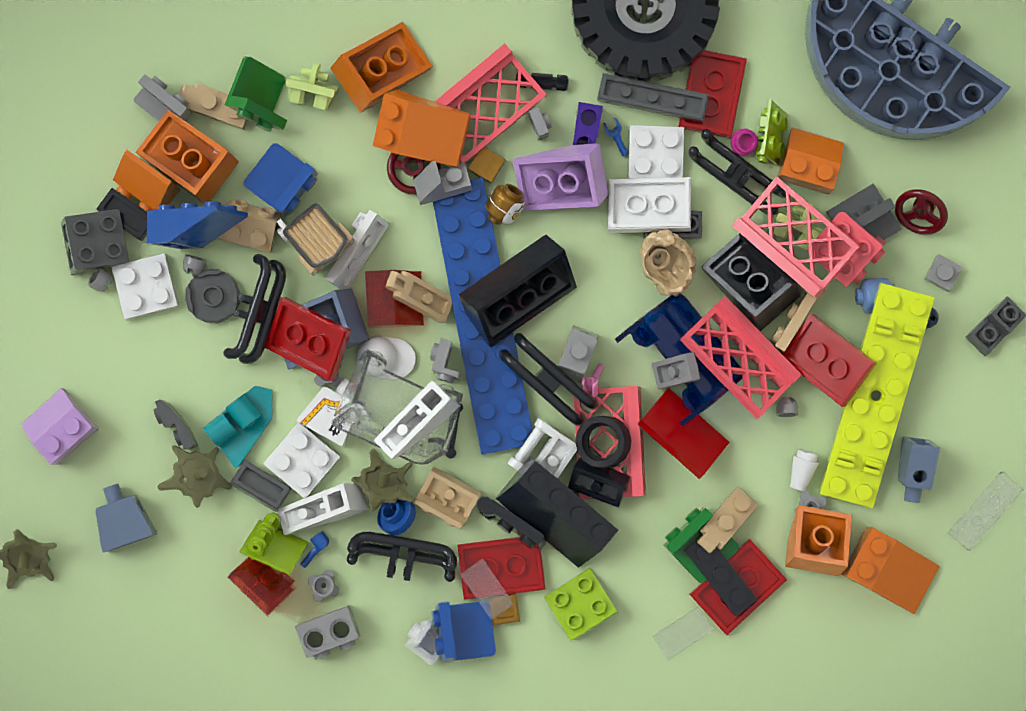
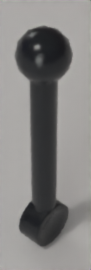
(451, 451)

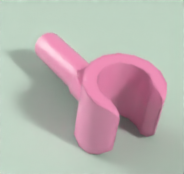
(591, 383)

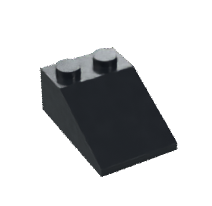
(751, 281)

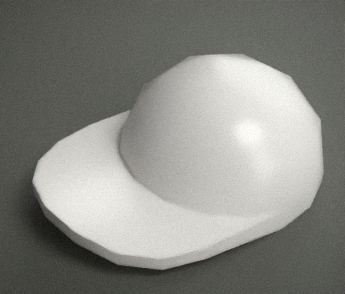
(397, 352)

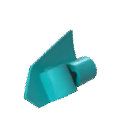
(241, 424)

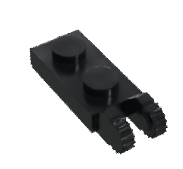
(510, 522)

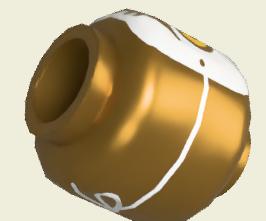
(505, 204)

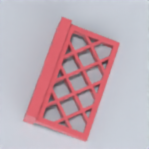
(476, 80)
(782, 257)
(752, 345)
(632, 415)

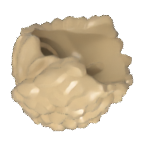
(673, 266)

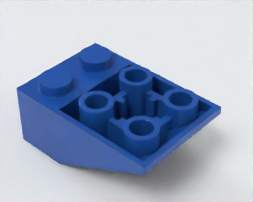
(190, 225)

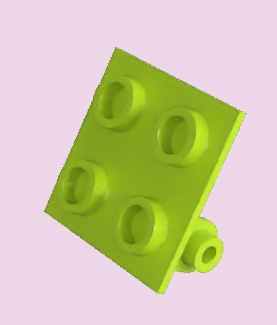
(772, 124)
(272, 547)
(580, 604)

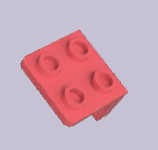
(870, 249)

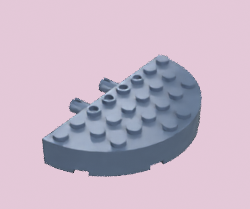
(895, 72)

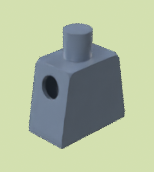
(914, 456)
(122, 520)

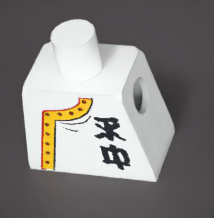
(320, 413)

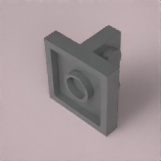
(870, 212)

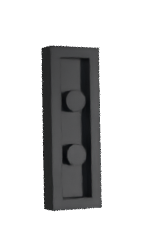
(721, 577)

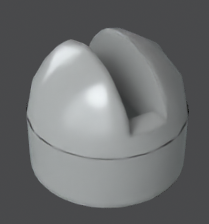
(193, 262)
(99, 279)
(787, 407)

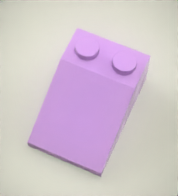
(562, 178)

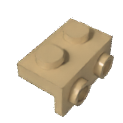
(256, 230)
(447, 498)

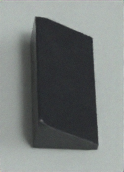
(599, 483)

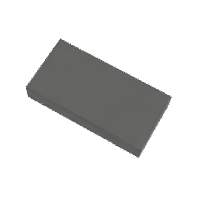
(260, 486)

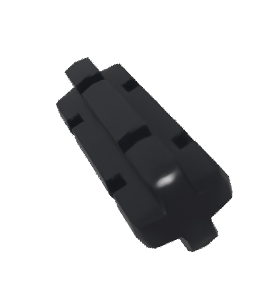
(547, 81)

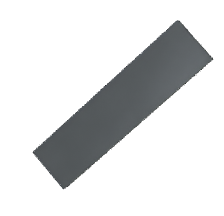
(653, 97)

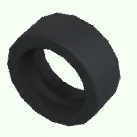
(583, 436)

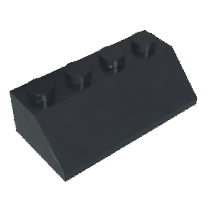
(518, 290)
(556, 513)

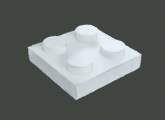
(655, 152)
(145, 286)
(302, 460)

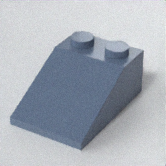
(343, 309)

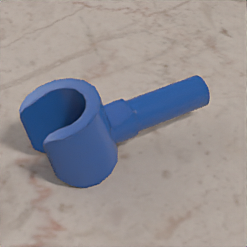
(615, 133)
(320, 541)

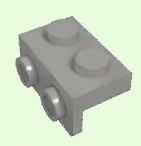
(157, 100)
(440, 355)

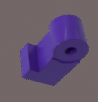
(587, 123)

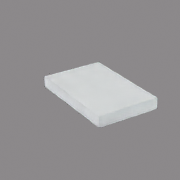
(649, 205)

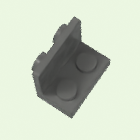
(94, 240)

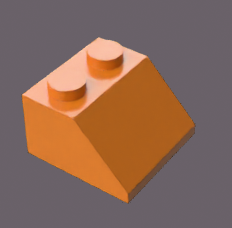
(811, 161)
(144, 183)
(819, 541)

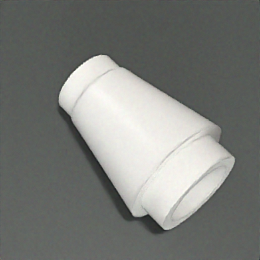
(803, 469)

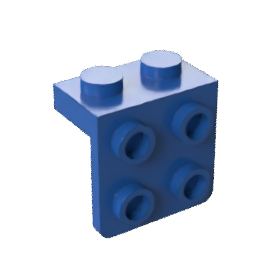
(281, 179)
(463, 631)

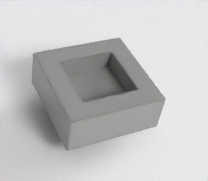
(540, 123)
(943, 273)

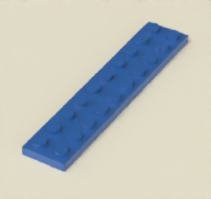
(468, 256)

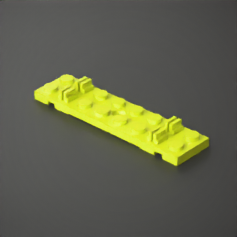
(868, 424)

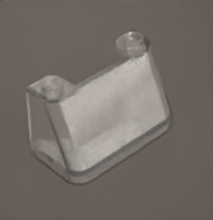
(378, 397)

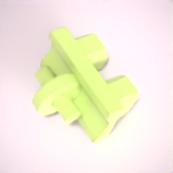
(323, 91)
(782, 232)

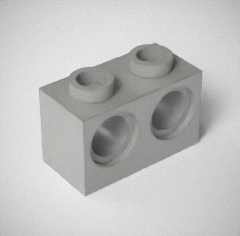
(326, 626)

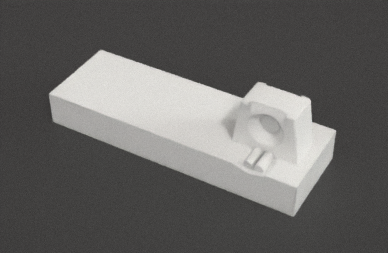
(368, 232)

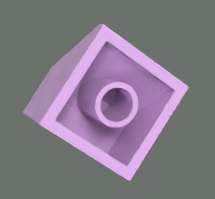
(58, 427)

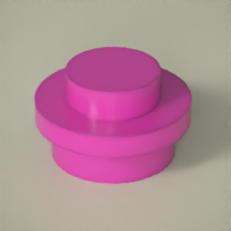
(744, 142)

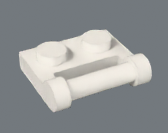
(555, 453)

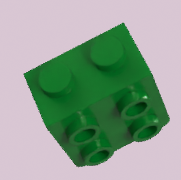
(256, 94)
(681, 538)

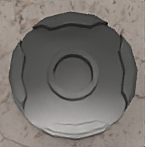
(212, 296)

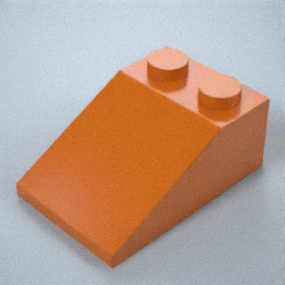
(380, 66)
(421, 128)
(187, 156)
(890, 569)

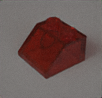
(382, 308)
(263, 584)

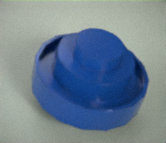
(396, 517)

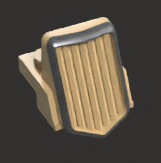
(317, 238)

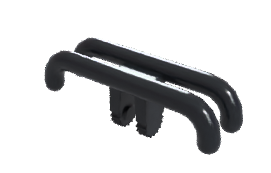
(736, 174)
(259, 311)
(547, 379)
(402, 548)

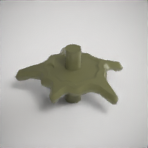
(195, 475)
(383, 482)
(25, 557)

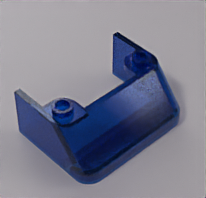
(664, 329)

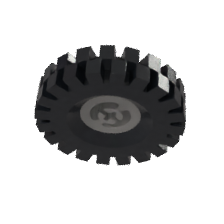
(644, 48)

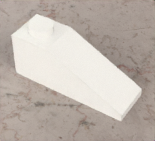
(417, 420)
(323, 508)

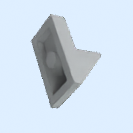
(441, 183)
(676, 370)

